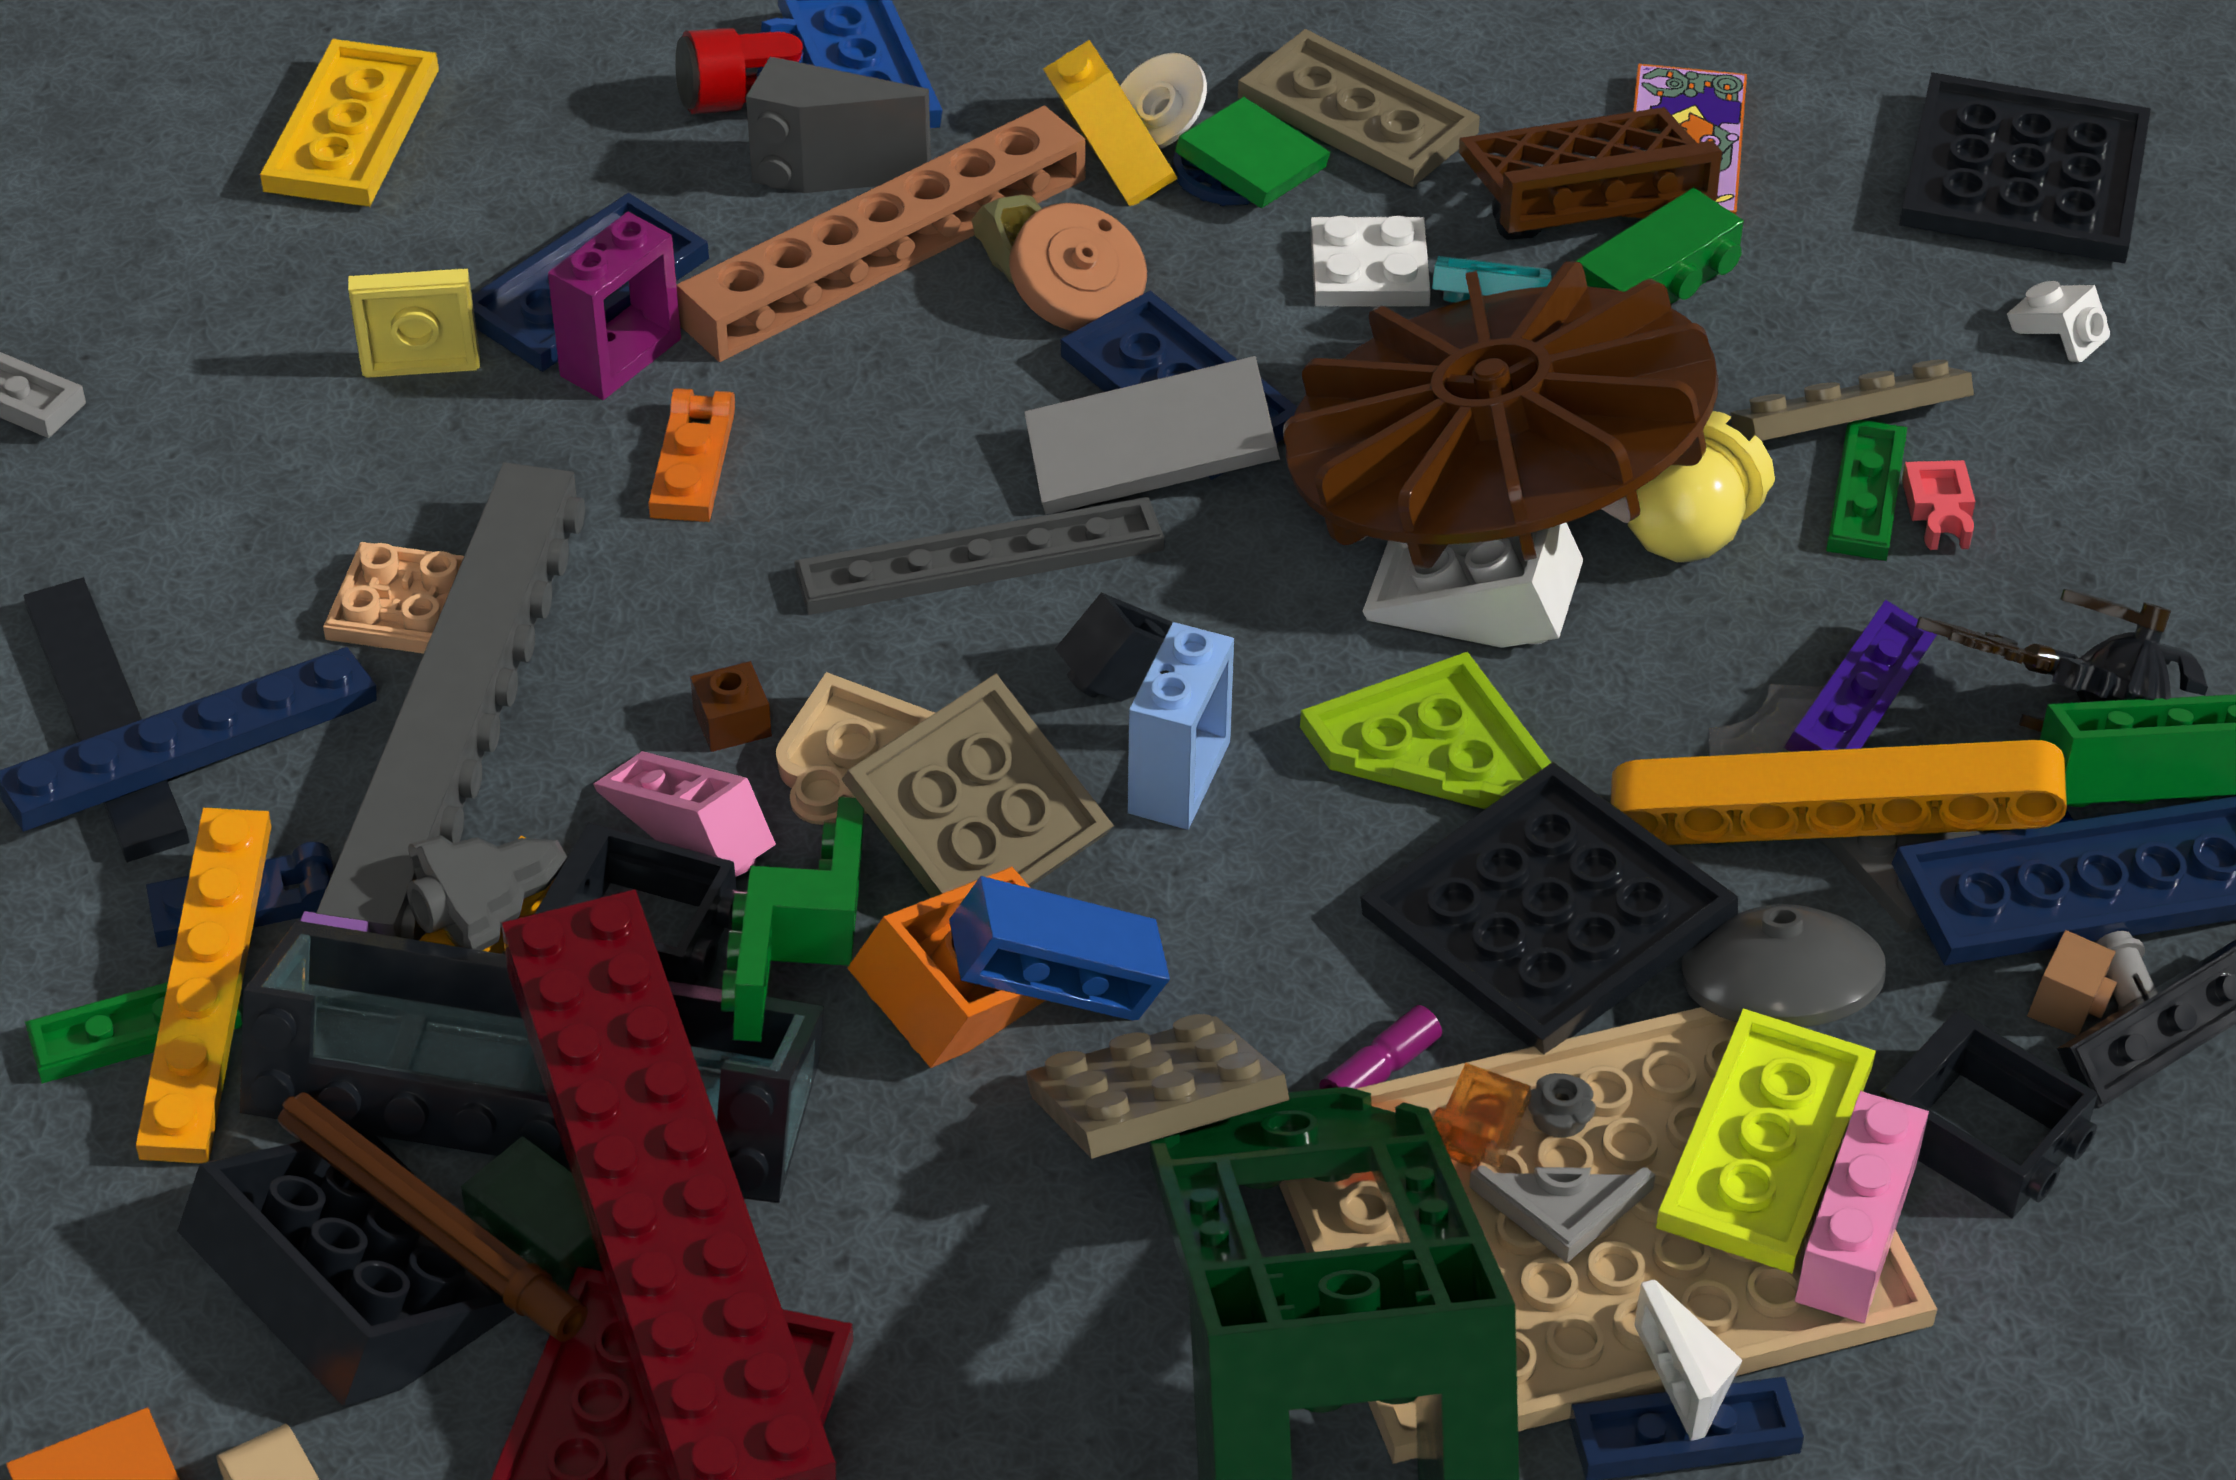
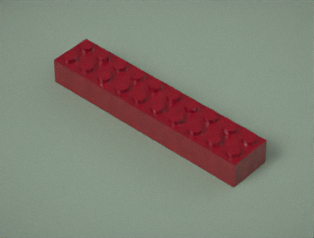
(662, 1198)

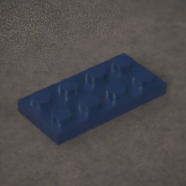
(518, 304)
(1149, 343)

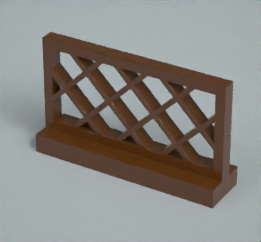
(1584, 188)

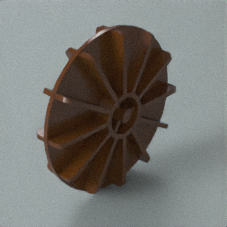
(1502, 415)

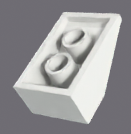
(1480, 590)

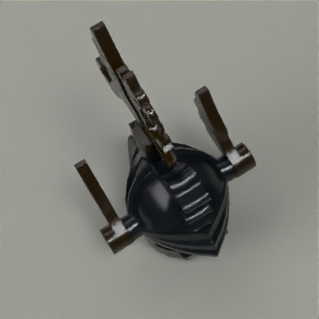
(2116, 669)

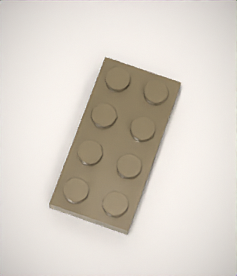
(1358, 107)

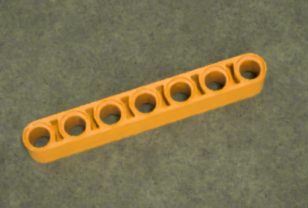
(1845, 792)

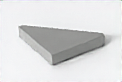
(1562, 1204)

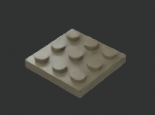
(977, 794)
(1155, 1084)

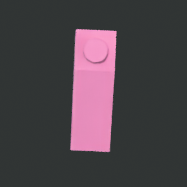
(690, 807)

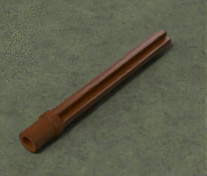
(521, 1284)

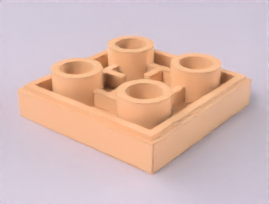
(392, 597)

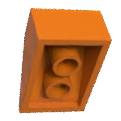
(917, 983)

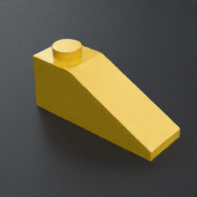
(1109, 123)

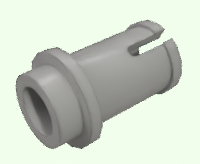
(2127, 967)

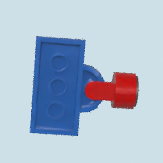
(830, 34)

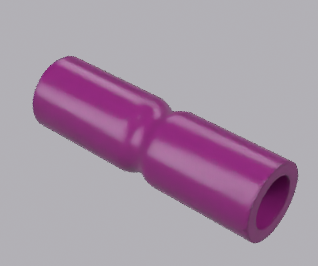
(1388, 1051)

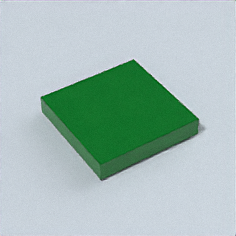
(1252, 152)

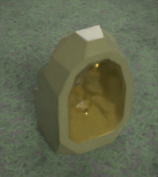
(999, 224)

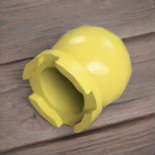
(1699, 507)

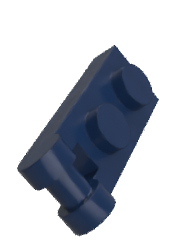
(307, 865)

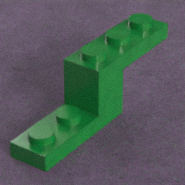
(793, 919)

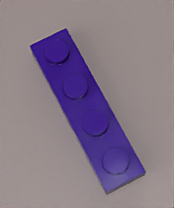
(1863, 683)

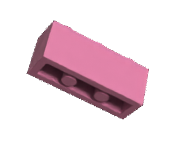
(1861, 1207)

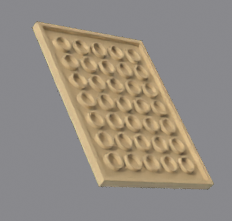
(1580, 1315)

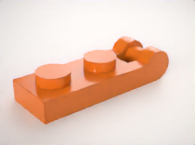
(692, 456)

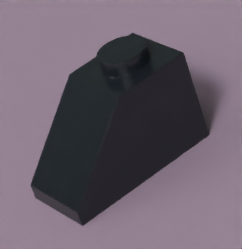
(1112, 648)

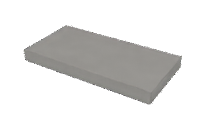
(1151, 435)

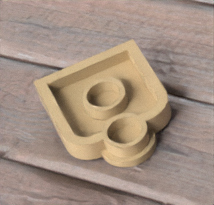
(831, 735)

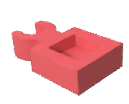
(1942, 497)

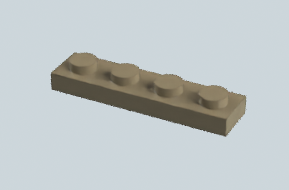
(1874, 396)

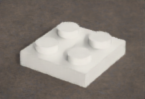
(1370, 261)

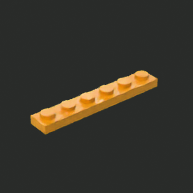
(204, 987)

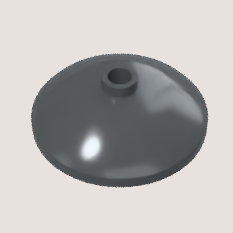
(1785, 965)

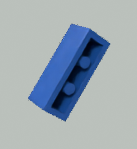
(1058, 949)

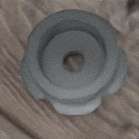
(1561, 1117)

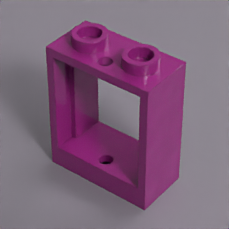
(610, 354)

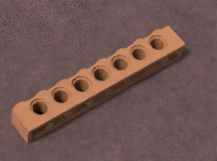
(876, 234)

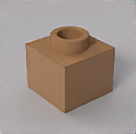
(2074, 984)

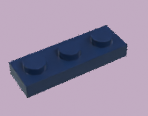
(1648, 1437)

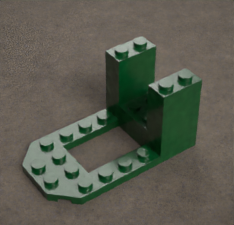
(1342, 1323)

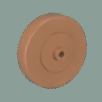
(1076, 264)

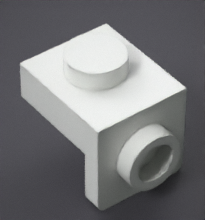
(2063, 310)

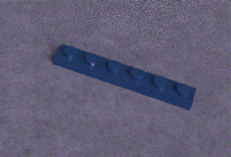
(184, 738)

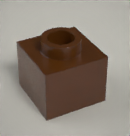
(730, 706)

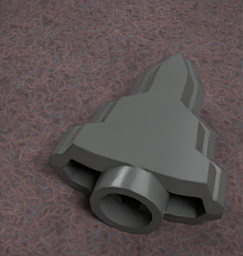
(477, 885)

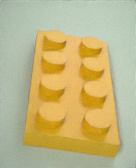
(350, 122)

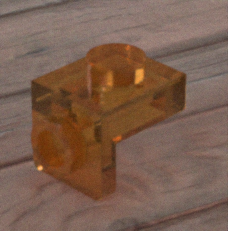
(1482, 1116)

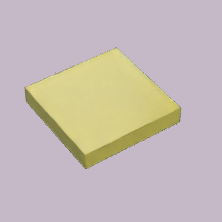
(414, 322)

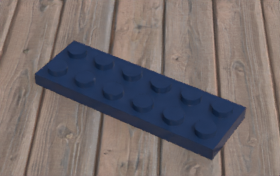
(2080, 876)

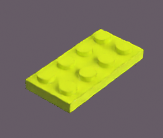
(1765, 1141)

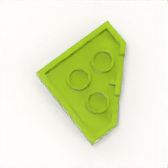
(1428, 733)

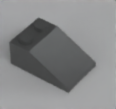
(833, 128)

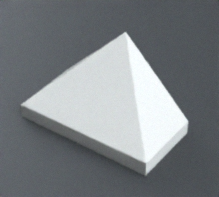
(1686, 1356)

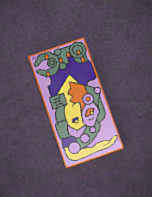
(1707, 107)

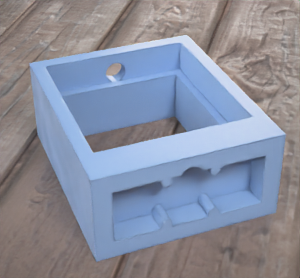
(1180, 725)

